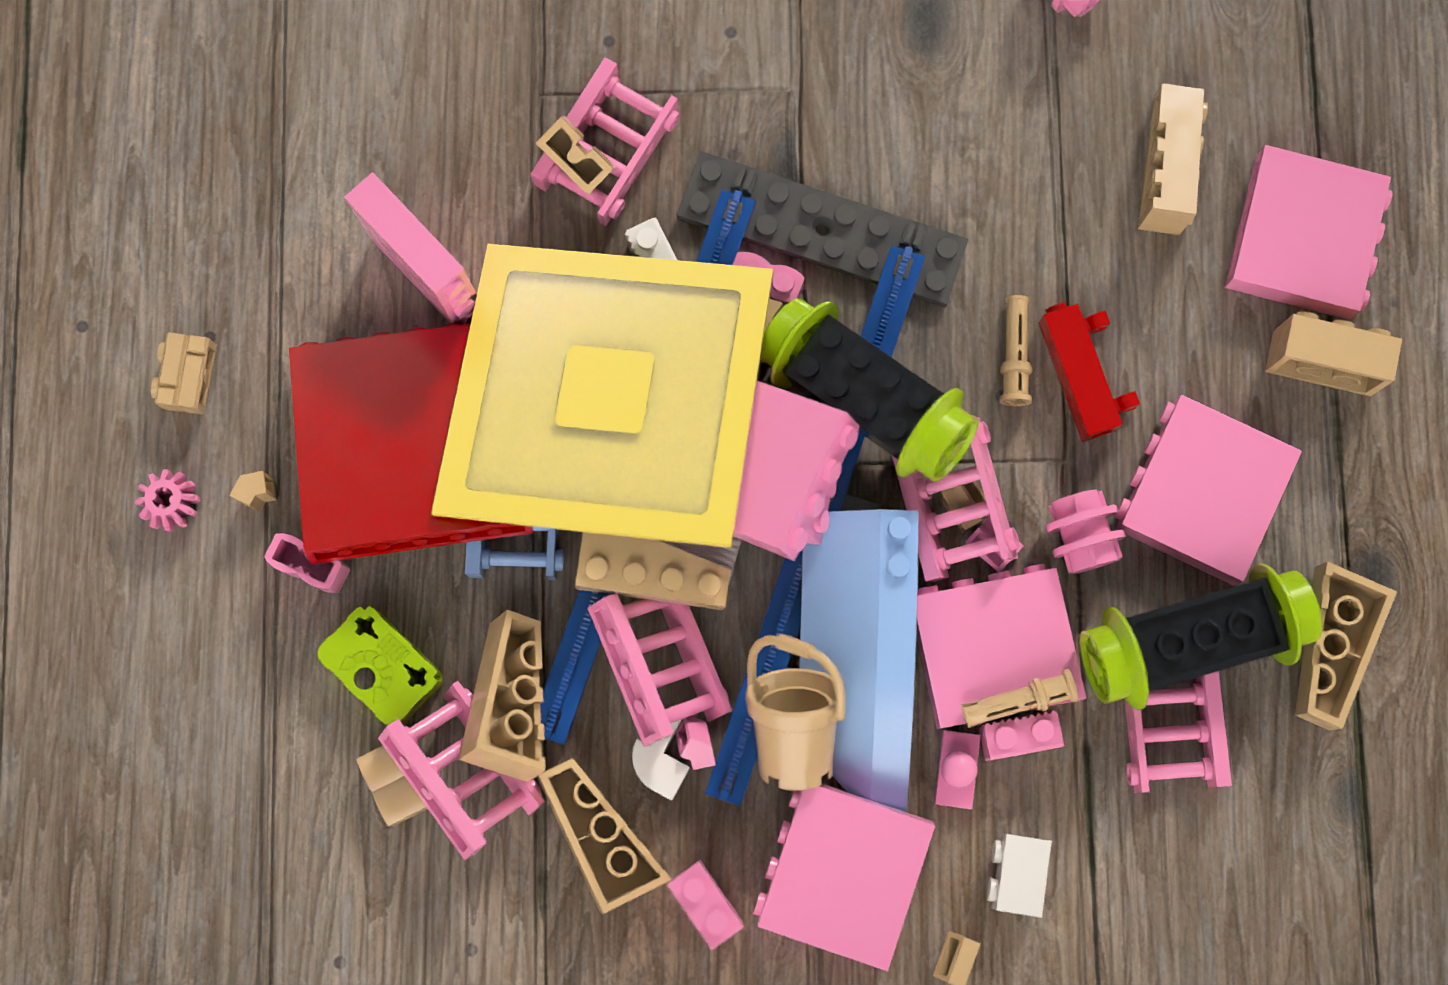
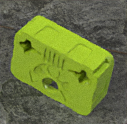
(389, 658)

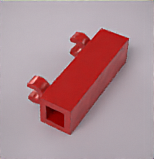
(1081, 372)

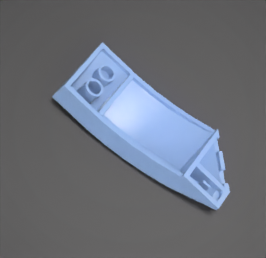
(864, 619)

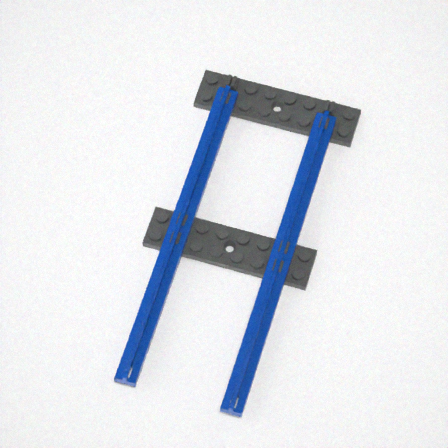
(861, 242)

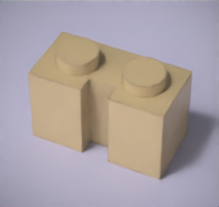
(563, 147)

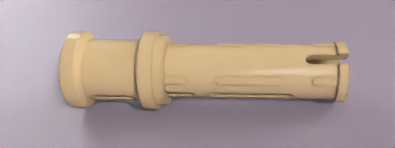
(1016, 368)
(1036, 695)

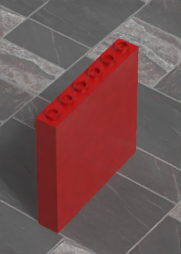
(374, 443)

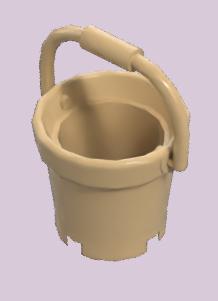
(794, 715)

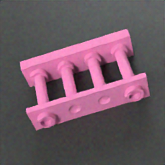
(588, 112)
(918, 490)
(632, 673)
(1208, 730)
(445, 802)

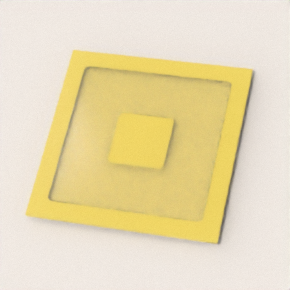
(606, 395)

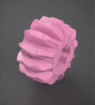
(155, 500)

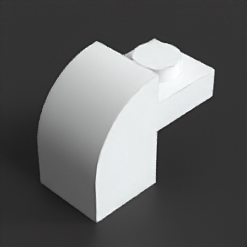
(656, 768)

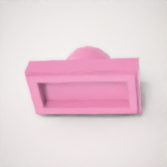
(957, 769)

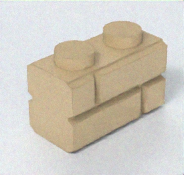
(184, 373)

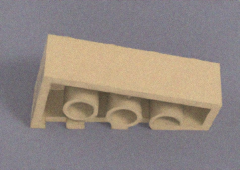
(1173, 160)
(649, 571)
(1334, 666)
(505, 708)
(604, 847)

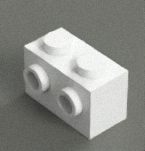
(1019, 875)

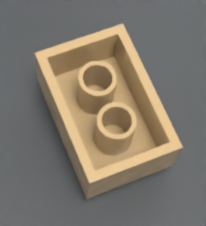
(1334, 354)

